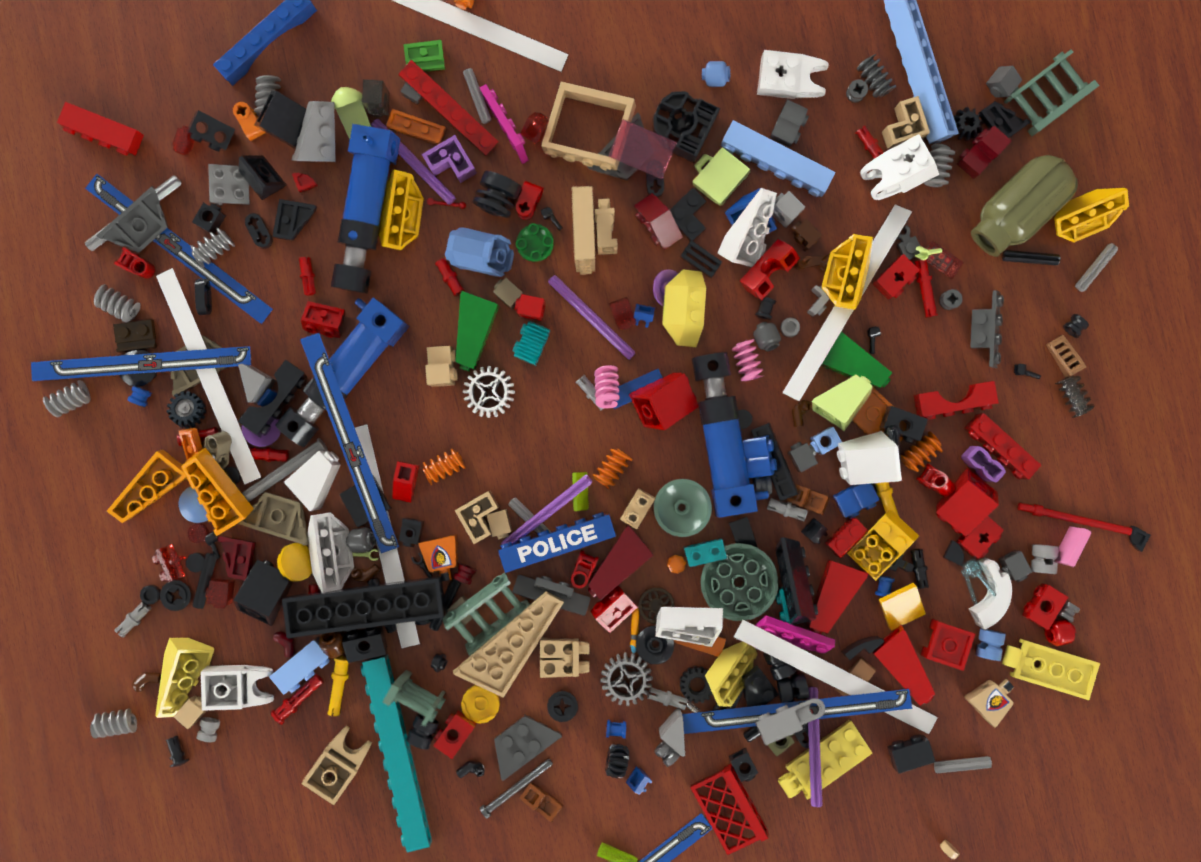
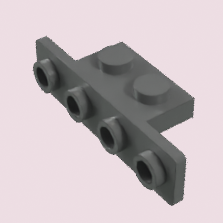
(986, 328)
(535, 588)

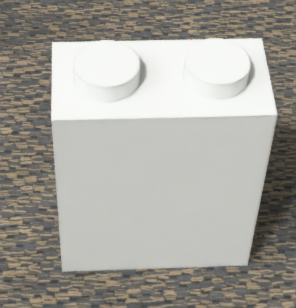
(869, 460)
(314, 479)

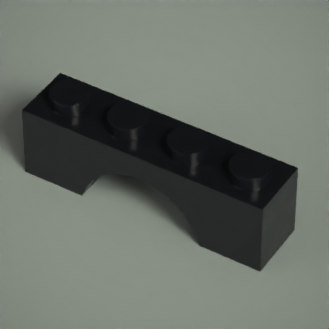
(260, 418)

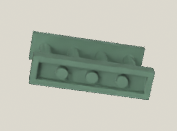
(1067, 99)
(485, 595)
(414, 697)

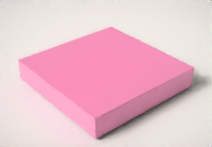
(1072, 545)

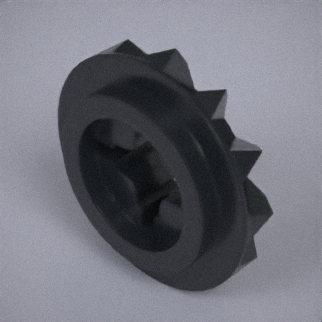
(167, 597)
(555, 712)

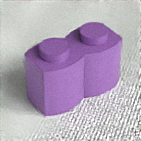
(981, 461)

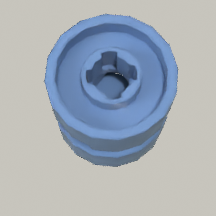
(990, 644)

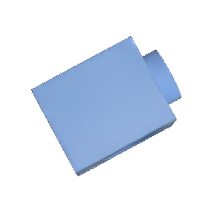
(833, 439)

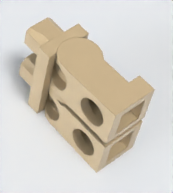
(605, 219)
(637, 508)
(561, 657)

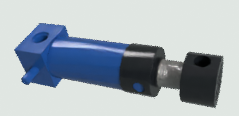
(359, 229)
(349, 366)
(724, 439)

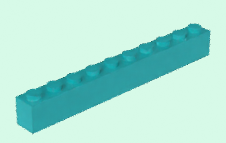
(397, 755)

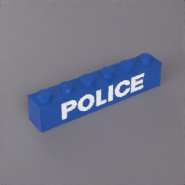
(557, 542)

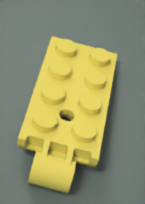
(1056, 669)
(838, 754)

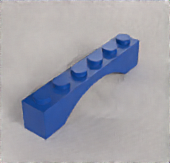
(241, 56)

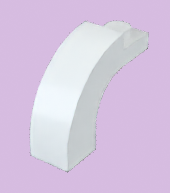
(992, 608)

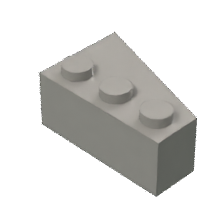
(317, 134)

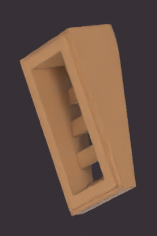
(1075, 358)

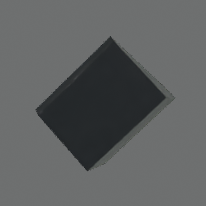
(260, 175)

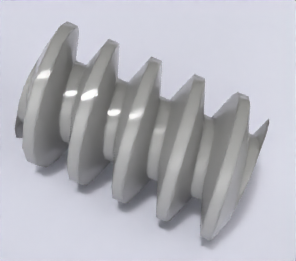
(265, 86)
(941, 157)
(211, 247)
(116, 304)
(68, 400)
(113, 723)

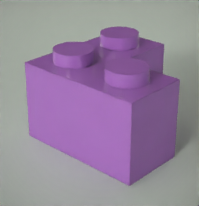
(448, 155)

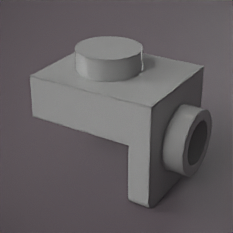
(819, 306)

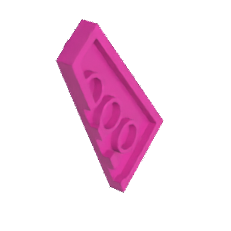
(506, 125)
(797, 636)

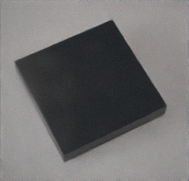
(354, 505)

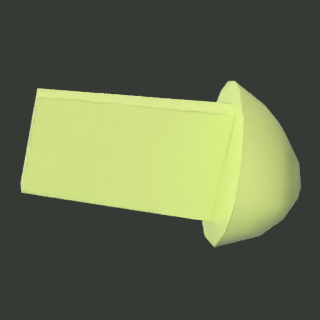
(350, 108)

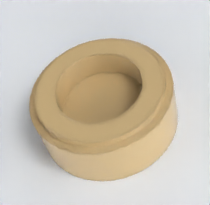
(949, 849)

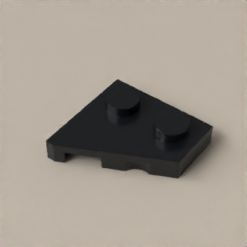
(291, 218)

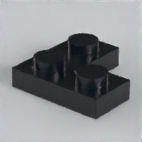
(683, 214)

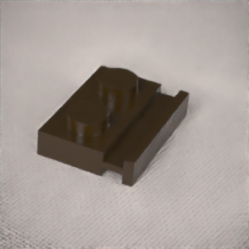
(135, 335)

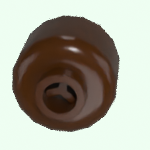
(332, 644)

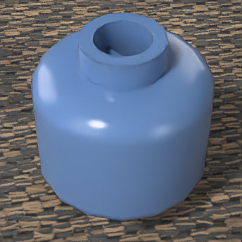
(716, 74)

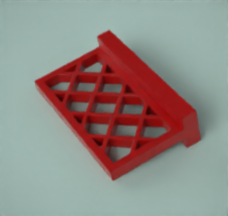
(746, 807)

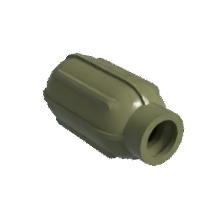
(1025, 204)

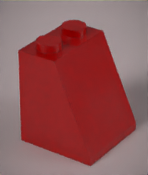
(664, 401)
(968, 503)

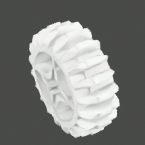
(494, 384)

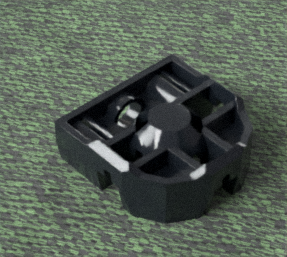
(703, 113)

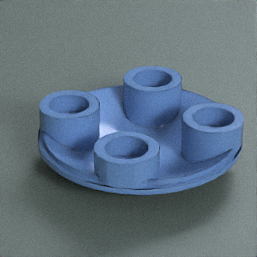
(190, 506)

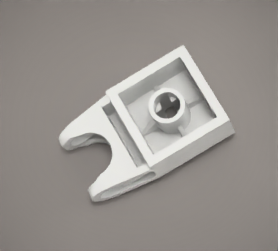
(795, 75)
(901, 168)
(240, 686)

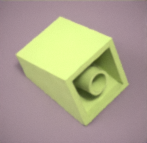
(843, 401)

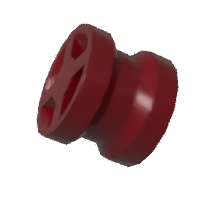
(464, 573)

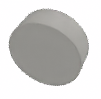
(790, 327)

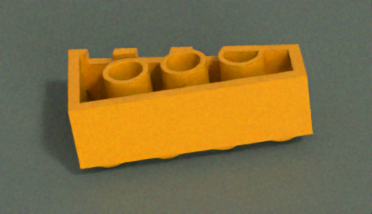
(151, 483)
(216, 492)

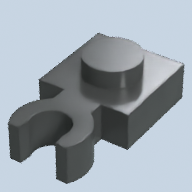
(908, 245)

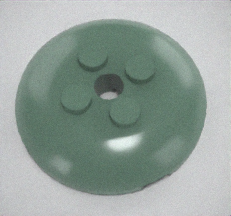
(753, 595)

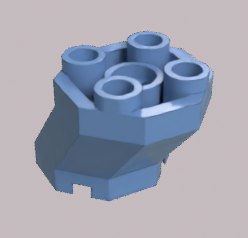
(479, 252)

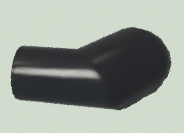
(472, 767)

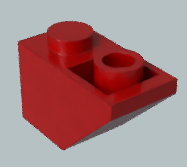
(405, 481)

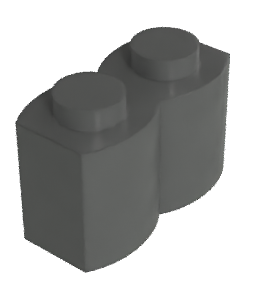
(788, 123)

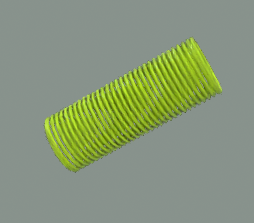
(613, 851)

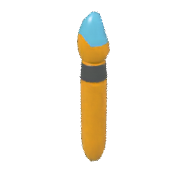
(634, 629)

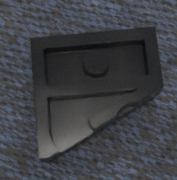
(1003, 119)
(757, 688)

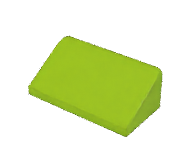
(581, 501)

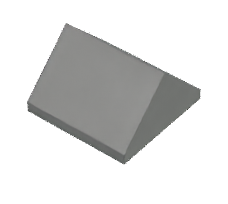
(255, 382)
(673, 732)

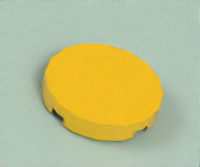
(295, 562)
(480, 704)

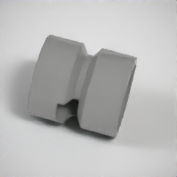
(1048, 552)

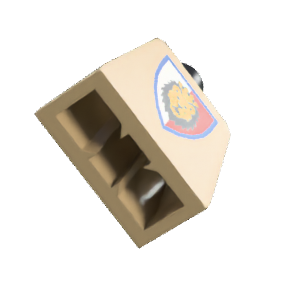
(991, 700)

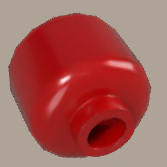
(1060, 633)

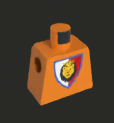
(441, 555)

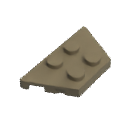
(187, 379)
(279, 518)

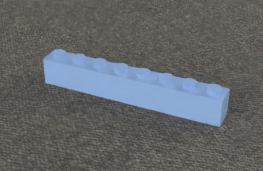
(921, 68)

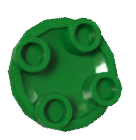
(535, 242)

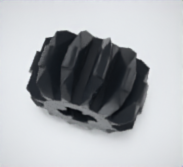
(974, 127)
(617, 761)

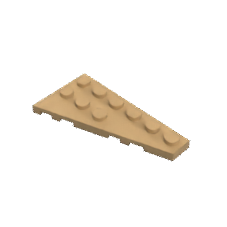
(504, 655)

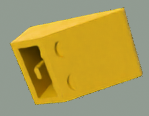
(883, 544)

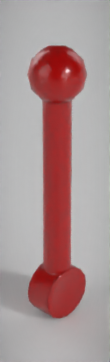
(430, 201)

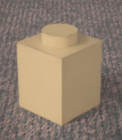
(499, 524)
(190, 712)

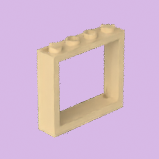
(590, 96)
(583, 229)

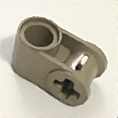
(219, 447)

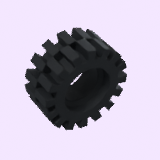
(685, 681)

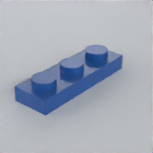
(627, 388)

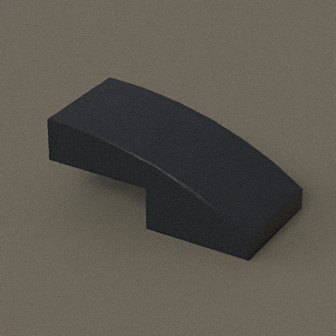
(743, 532)
(868, 644)

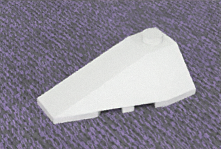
(746, 237)

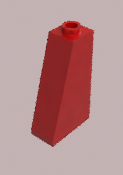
(834, 594)
(903, 663)

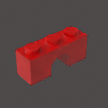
(777, 257)

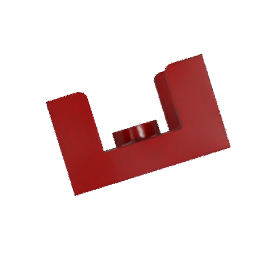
(948, 645)

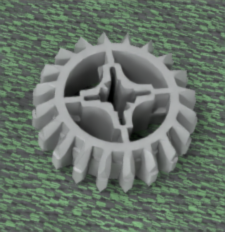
(632, 695)

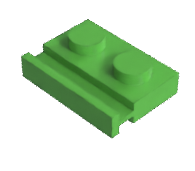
(426, 55)

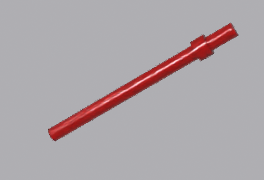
(1039, 510)

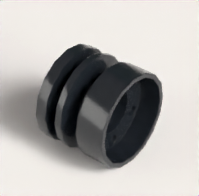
(498, 191)

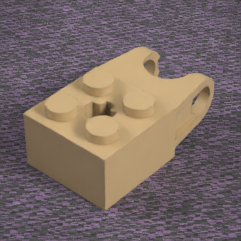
(341, 762)

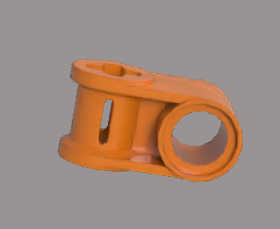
(247, 121)

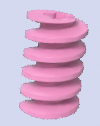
(747, 360)
(606, 386)

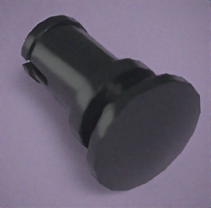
(176, 752)

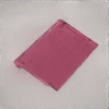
(642, 149)

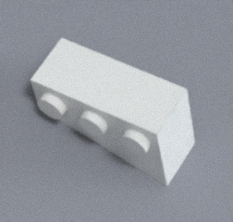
(690, 624)

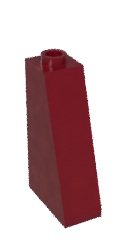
(621, 561)

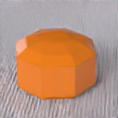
(676, 563)

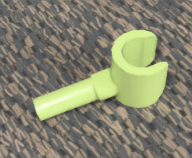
(924, 253)
(366, 554)

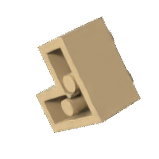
(910, 123)
(440, 366)
(472, 516)

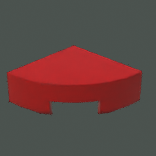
(303, 182)

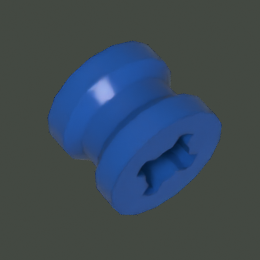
(139, 396)

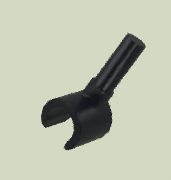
(548, 213)
(872, 333)
(1020, 369)
(210, 539)
(422, 565)

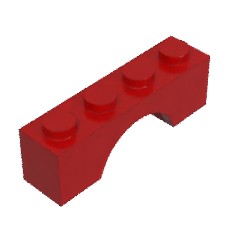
(978, 395)

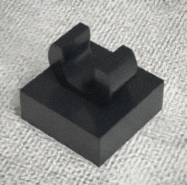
(814, 531)

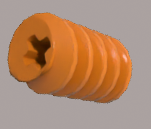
(921, 452)
(443, 466)
(612, 467)

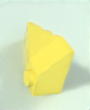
(180, 672)

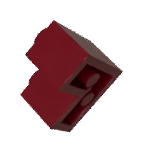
(985, 149)
(658, 221)

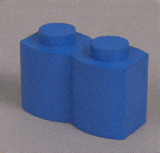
(759, 456)
(855, 498)

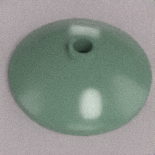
(696, 511)

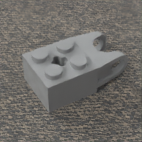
(787, 720)

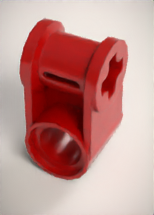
(529, 197)
(133, 262)
(933, 479)
(584, 568)

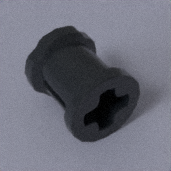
(765, 308)

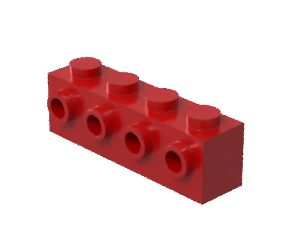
(101, 129)
(1002, 446)

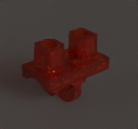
(170, 563)

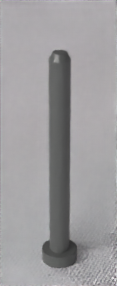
(486, 810)

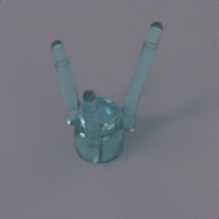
(973, 569)

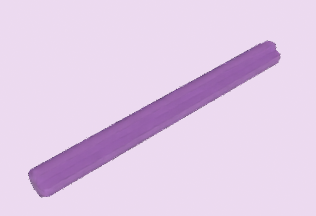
(420, 169)
(591, 317)
(549, 510)
(814, 756)

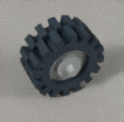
(186, 409)

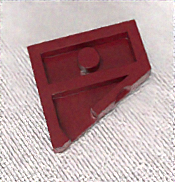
(238, 556)

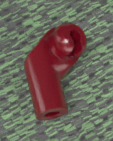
(287, 643)

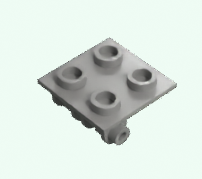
(227, 185)

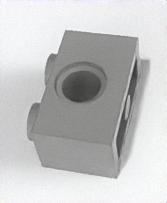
(787, 208)

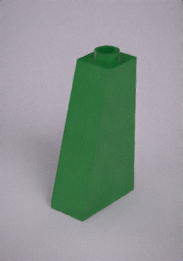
(474, 326)
(851, 360)

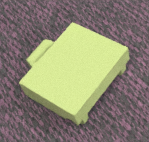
(719, 176)

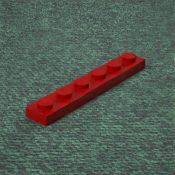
(448, 107)

